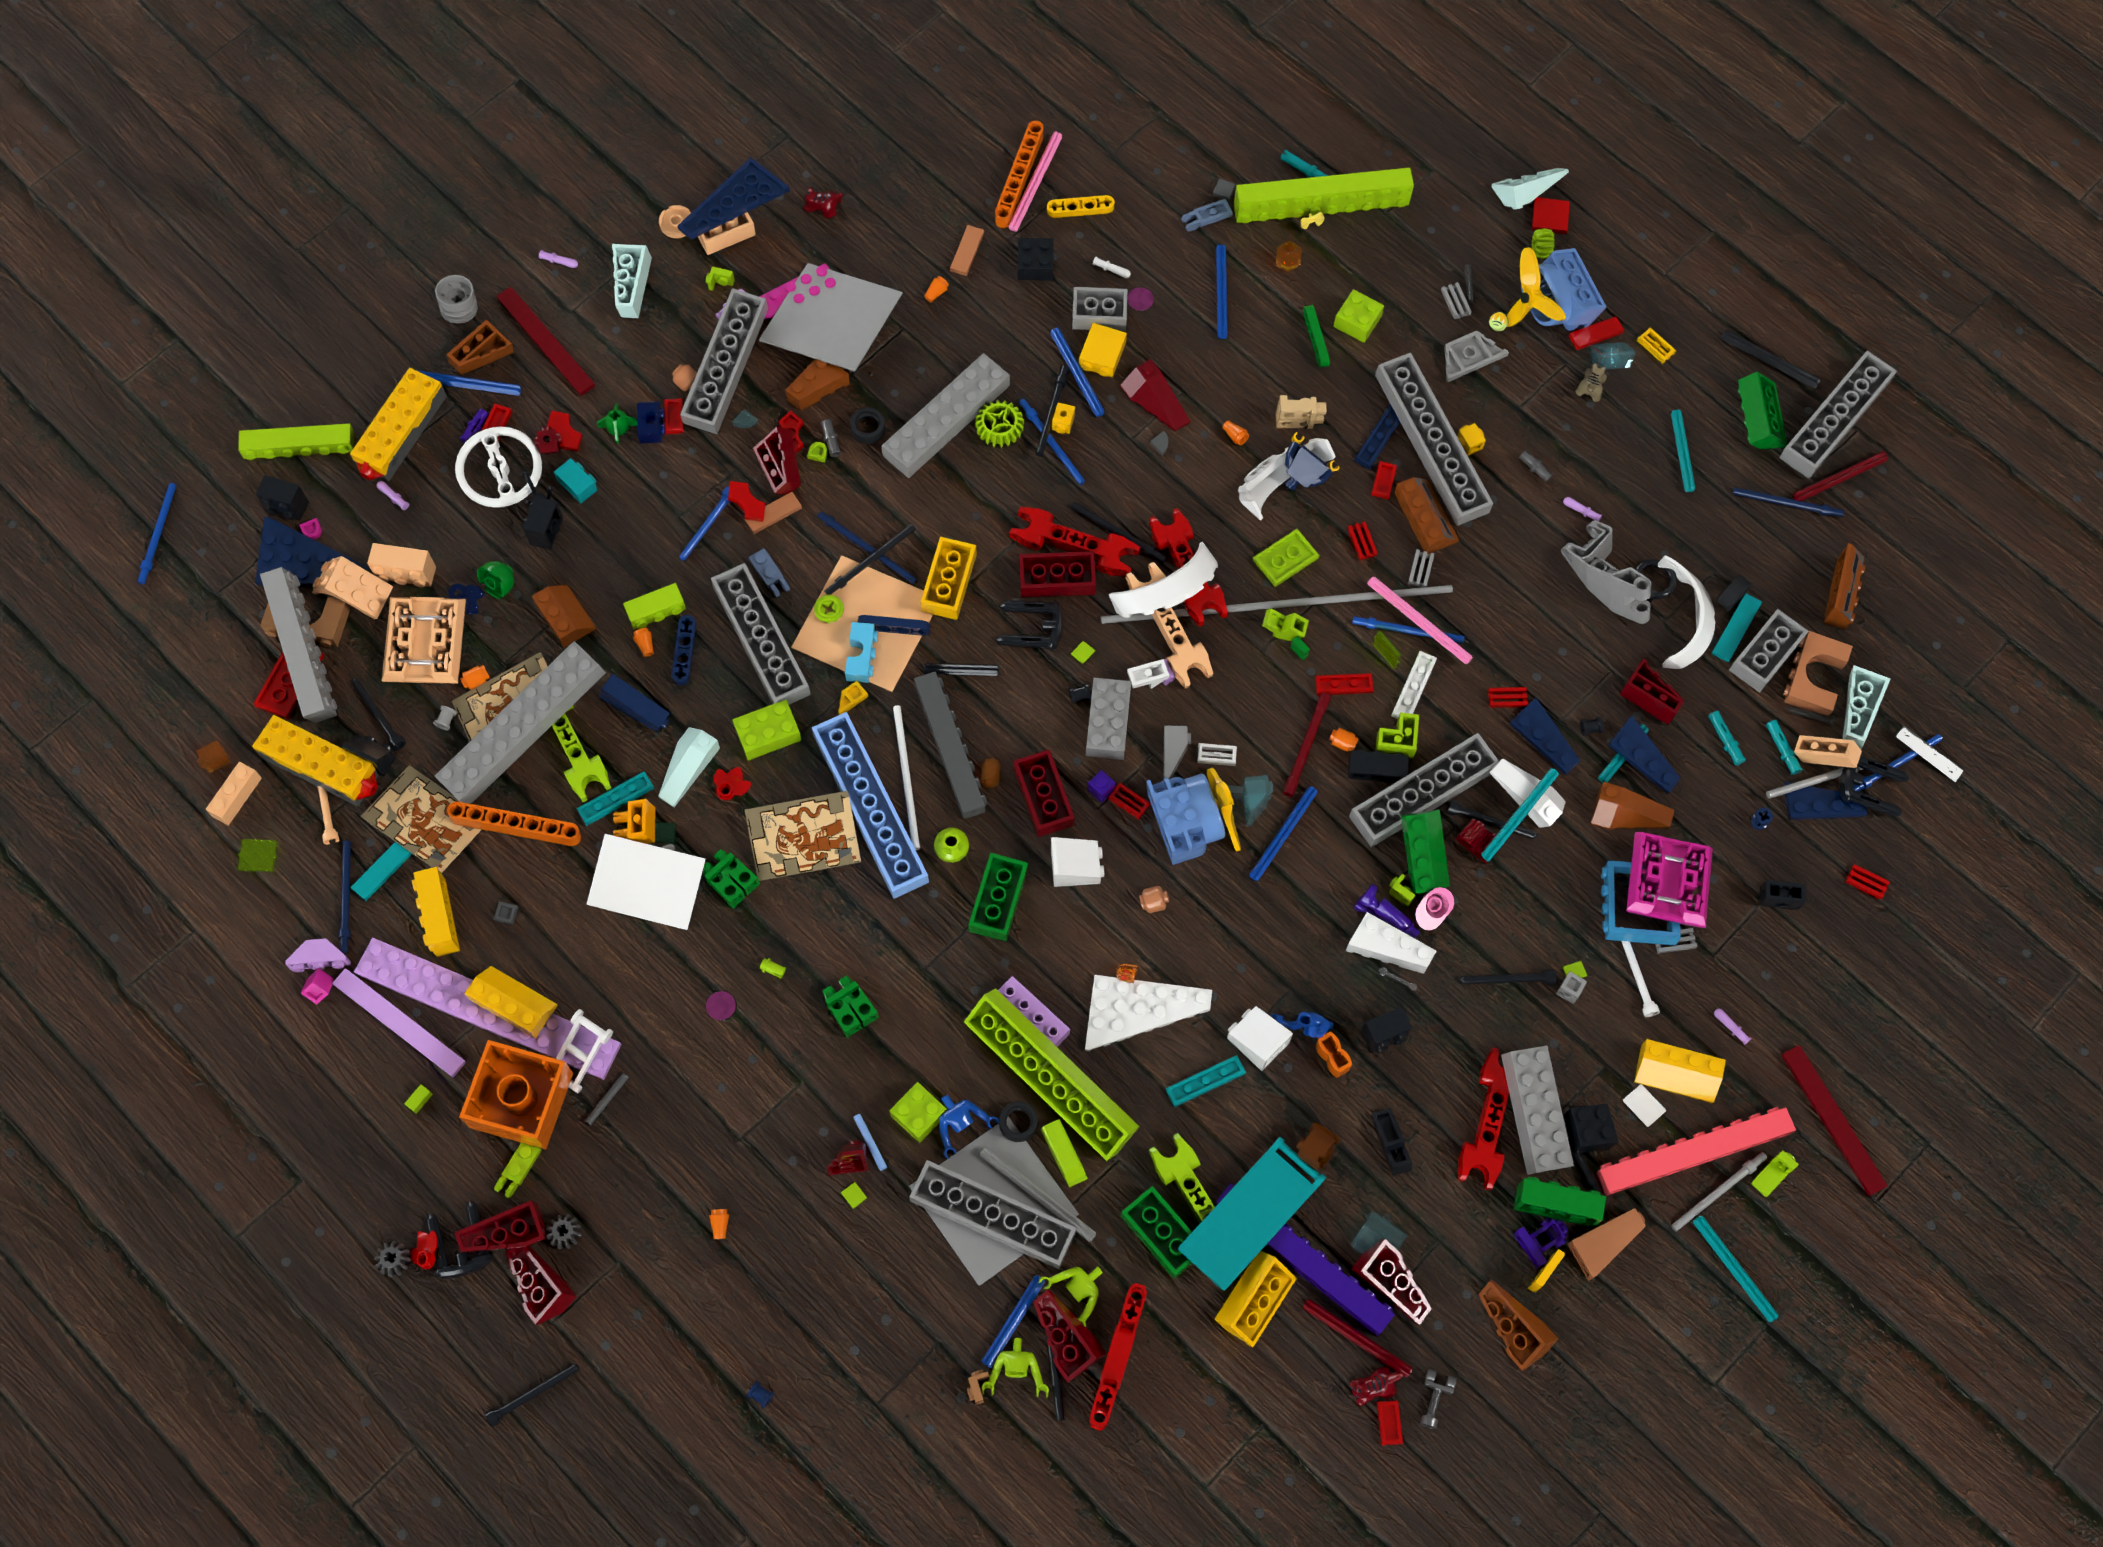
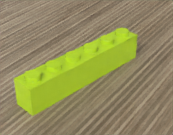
(296, 441)

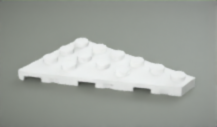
(1129, 1009)

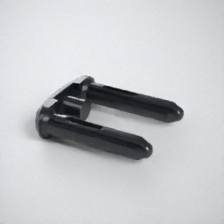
(1054, 625)
(1850, 777)
(464, 1266)

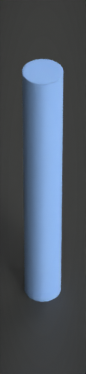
(870, 1142)

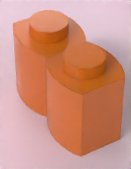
(1336, 1058)

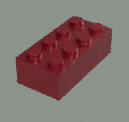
(1057, 574)
(1043, 793)

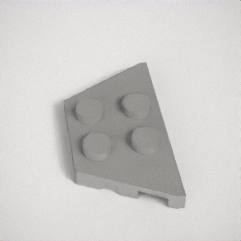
(1470, 354)

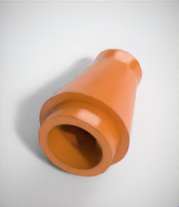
(936, 288)
(1236, 433)
(644, 641)
(719, 1222)

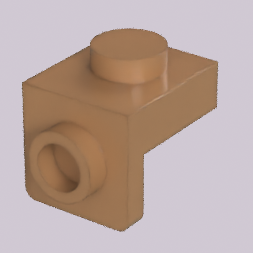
(974, 1391)

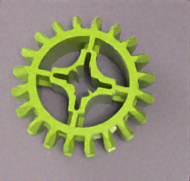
(1001, 432)

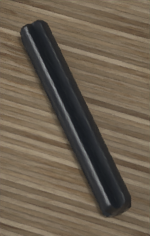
(962, 669)

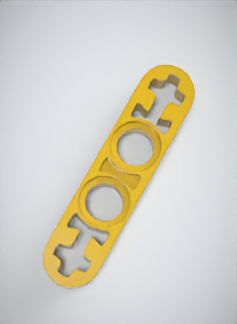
(1080, 203)

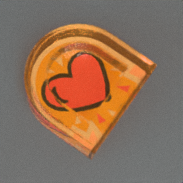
(1126, 972)

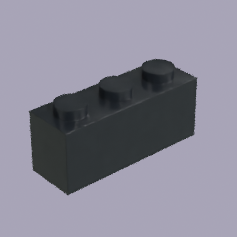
(1377, 766)

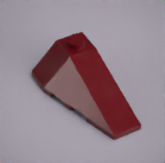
(1150, 390)
(850, 1159)
(509, 1229)
(1387, 1274)
(541, 1287)
(1071, 1342)

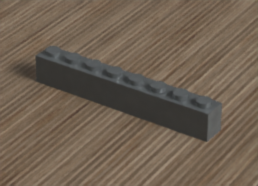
(949, 745)

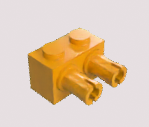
(640, 822)

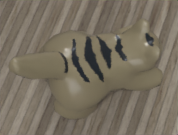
(1592, 382)

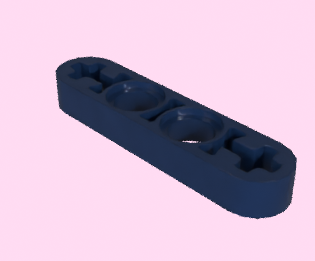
(897, 625)
(684, 650)

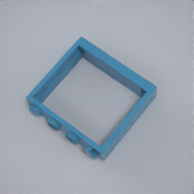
(1614, 933)

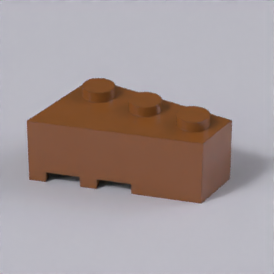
(479, 348)

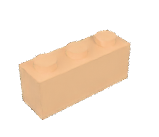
(1827, 751)
(233, 793)

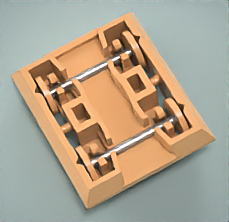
(425, 641)

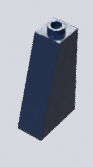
(634, 703)

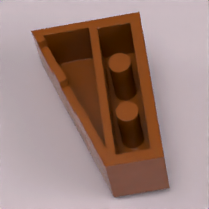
(816, 382)

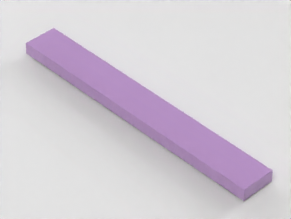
(399, 1023)

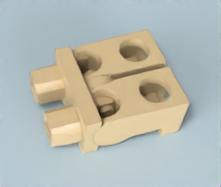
(1299, 412)

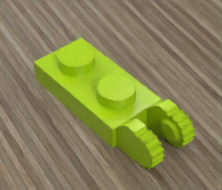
(518, 1168)

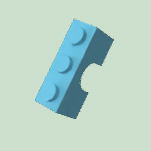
(860, 668)

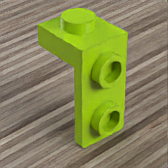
(1774, 1173)

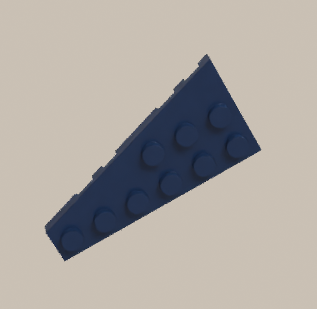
(740, 193)

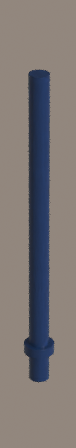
(830, 521)

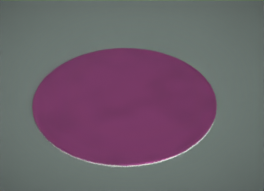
(1140, 299)
(720, 1005)

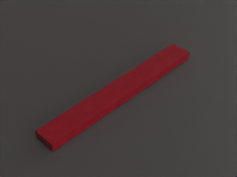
(545, 341)
(1834, 1120)

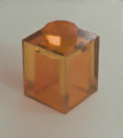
(1288, 256)
(212, 756)

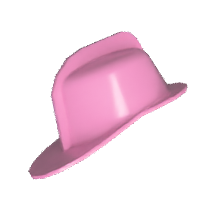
(1434, 908)

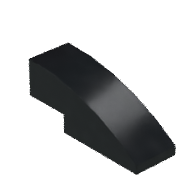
(1392, 1142)

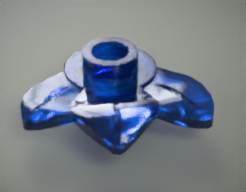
(470, 593)

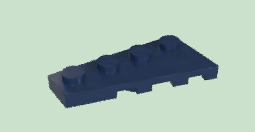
(1542, 733)
(1640, 752)
(1820, 804)

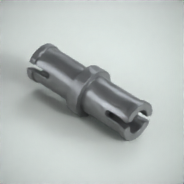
(830, 438)
(1536, 465)

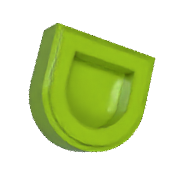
(818, 452)

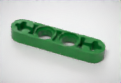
(1316, 336)

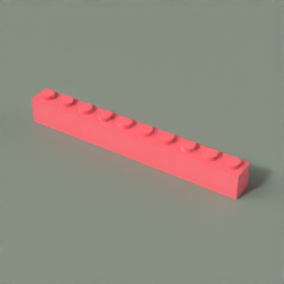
(1695, 1151)

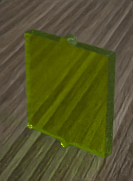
(1386, 649)
(257, 855)

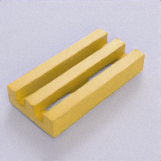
(1654, 348)

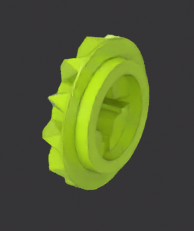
(825, 602)

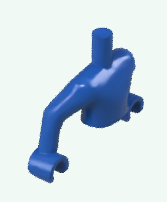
(1313, 1024)
(959, 1118)

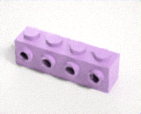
(1035, 1011)

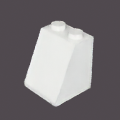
(1076, 862)
(1259, 1037)

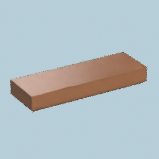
(967, 250)
(775, 512)

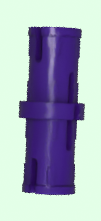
(474, 425)

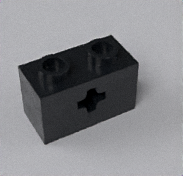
(1782, 894)

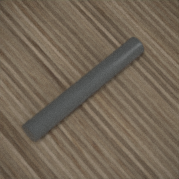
(606, 1099)

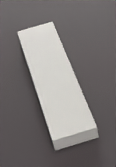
(1415, 684)

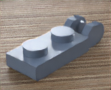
(1207, 214)
(768, 571)

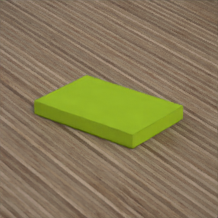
(1286, 557)

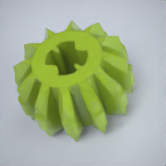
(1543, 243)

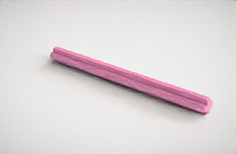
(1035, 181)
(1420, 620)

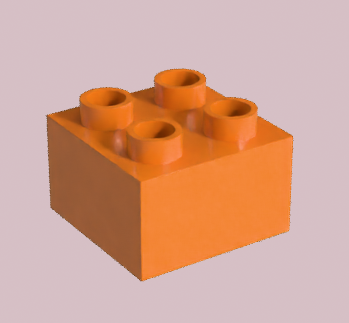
(516, 1094)

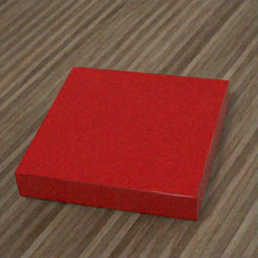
(1550, 215)

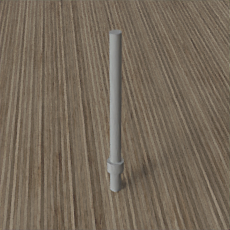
(1805, 783)
(1747, 1168)

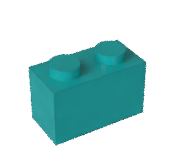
(575, 480)

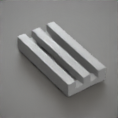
(1457, 288)
(1424, 555)
(1690, 937)

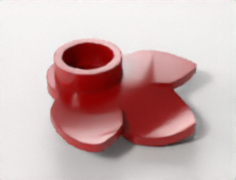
(731, 781)
(425, 1250)

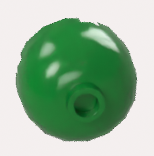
(497, 578)

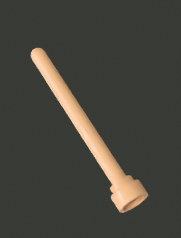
(329, 832)

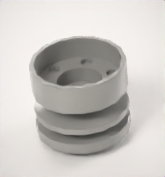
(456, 299)

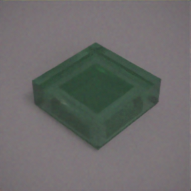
(665, 832)

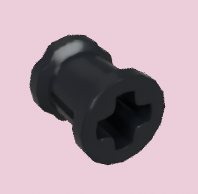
(1079, 693)
(1591, 726)

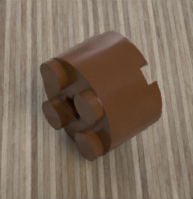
(1318, 1146)

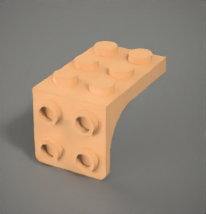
(353, 586)

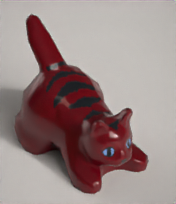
(822, 201)
(1379, 1384)

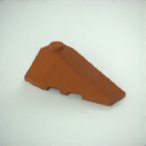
(1622, 808)
(1521, 1330)

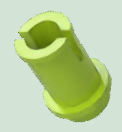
(772, 968)

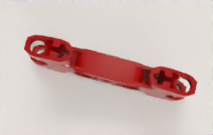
(1043, 531)
(1175, 539)
(1482, 1153)
(1118, 1356)

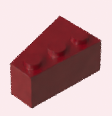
(779, 460)
(1652, 694)

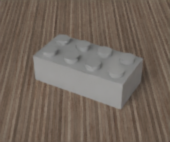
(1768, 650)
(1108, 718)

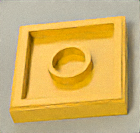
(1546, 1271)

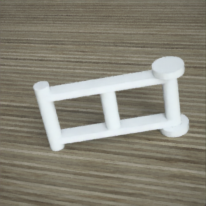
(604, 1036)

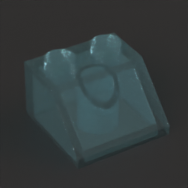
(1255, 796)

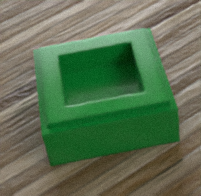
(1300, 648)

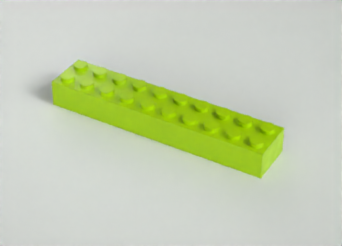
(1323, 194)
(1051, 1074)

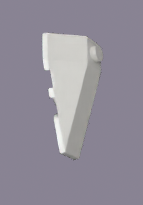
(1521, 784)

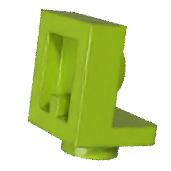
(720, 276)
(1401, 893)

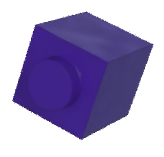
(1101, 786)

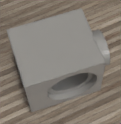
(1571, 987)

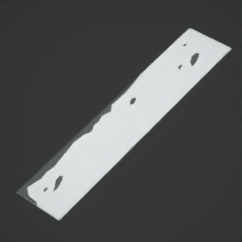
(1929, 753)

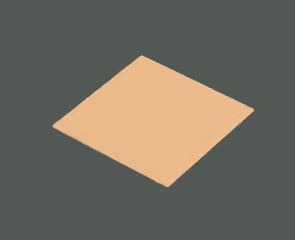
(865, 594)

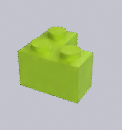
(1402, 739)

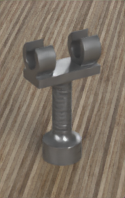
(1429, 1419)

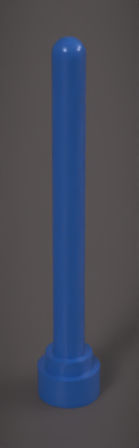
(706, 525)

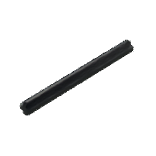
(1770, 358)

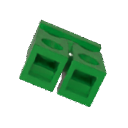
(727, 871)
(846, 1000)

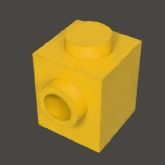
(1063, 418)
(1471, 438)

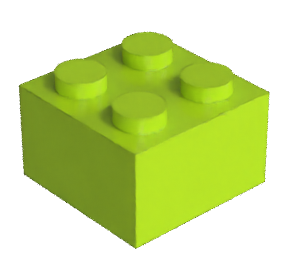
(1358, 316)
(918, 1112)

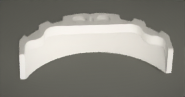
(1272, 473)
(1169, 590)
(1704, 618)

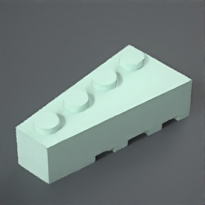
(630, 277)
(1863, 700)

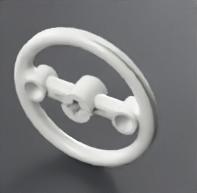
(485, 437)

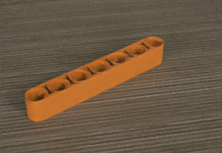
(1019, 174)
(521, 829)

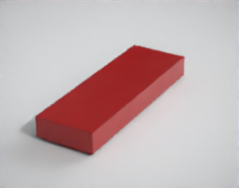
(1596, 333)
(1344, 684)

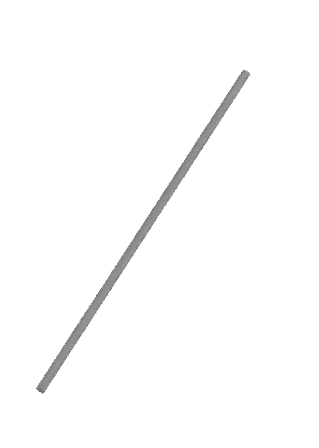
(1291, 603)

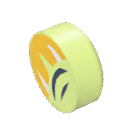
(1498, 321)

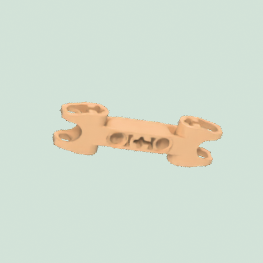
(1184, 655)

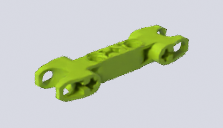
(583, 769)
(1180, 1170)

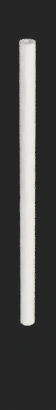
(906, 777)

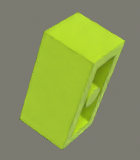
(418, 1099)

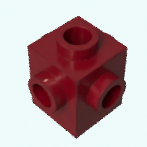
(550, 447)

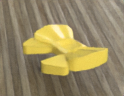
(1318, 219)

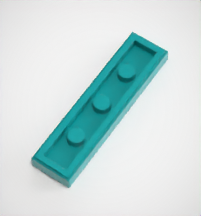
(1736, 627)
(615, 798)
(380, 871)
(1205, 1081)

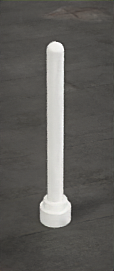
(1649, 1007)

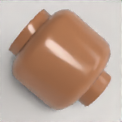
(684, 377)
(1154, 899)

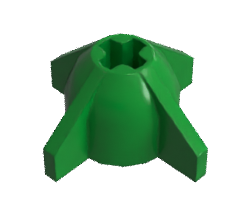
(617, 422)

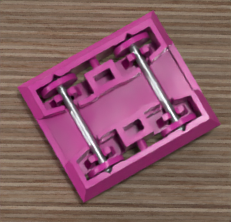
(1667, 881)

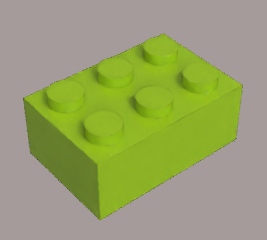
(767, 730)

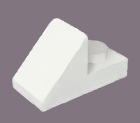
(1149, 673)

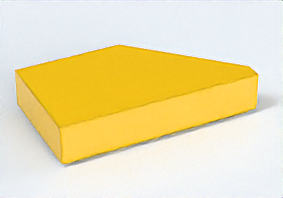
(851, 697)

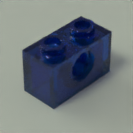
(646, 413)

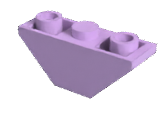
(315, 955)

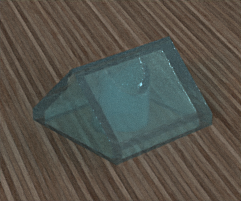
(1612, 355)
(1375, 1230)

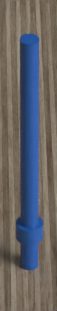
(1032, 415)
(146, 564)
(1372, 623)
(1868, 780)

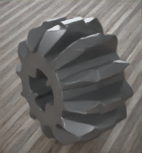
(559, 1240)
(400, 1260)

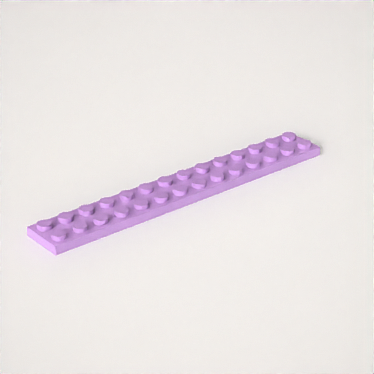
(446, 991)

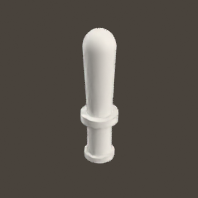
(1111, 267)

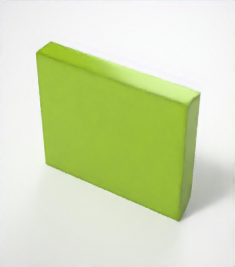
(1082, 652)
(1576, 968)
(854, 1195)

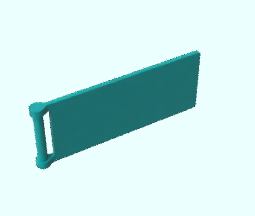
(1250, 1215)

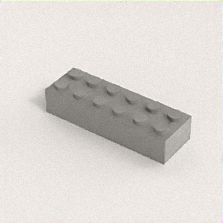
(1537, 1110)

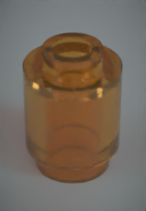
(990, 773)

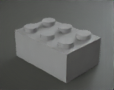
(1099, 306)

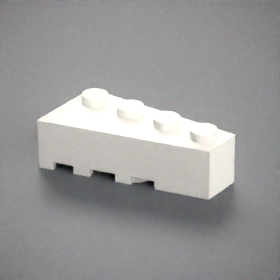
(1384, 942)

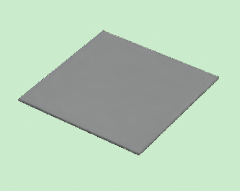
(836, 322)
(979, 1253)

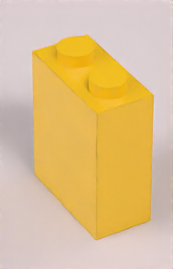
(1102, 350)

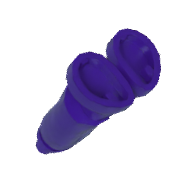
(1385, 911)

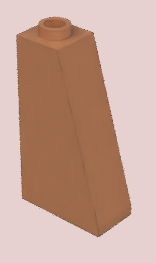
(1604, 1243)

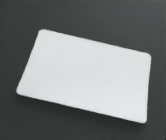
(1644, 1105)

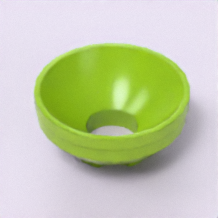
(951, 853)

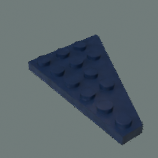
(293, 552)

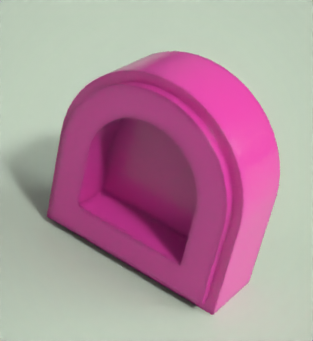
(311, 528)

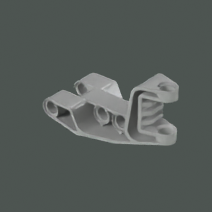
(1621, 591)

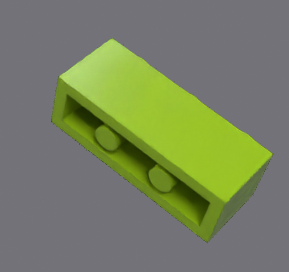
(654, 606)

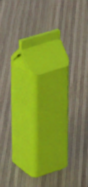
(1064, 1153)

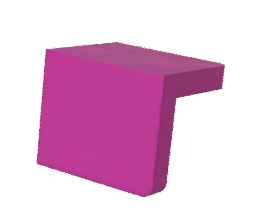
(317, 986)

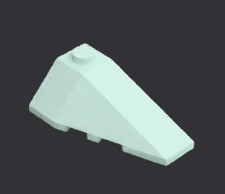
(1524, 190)
(688, 761)

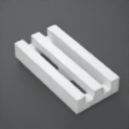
(1228, 762)

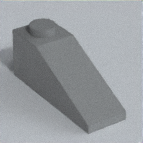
(1175, 746)

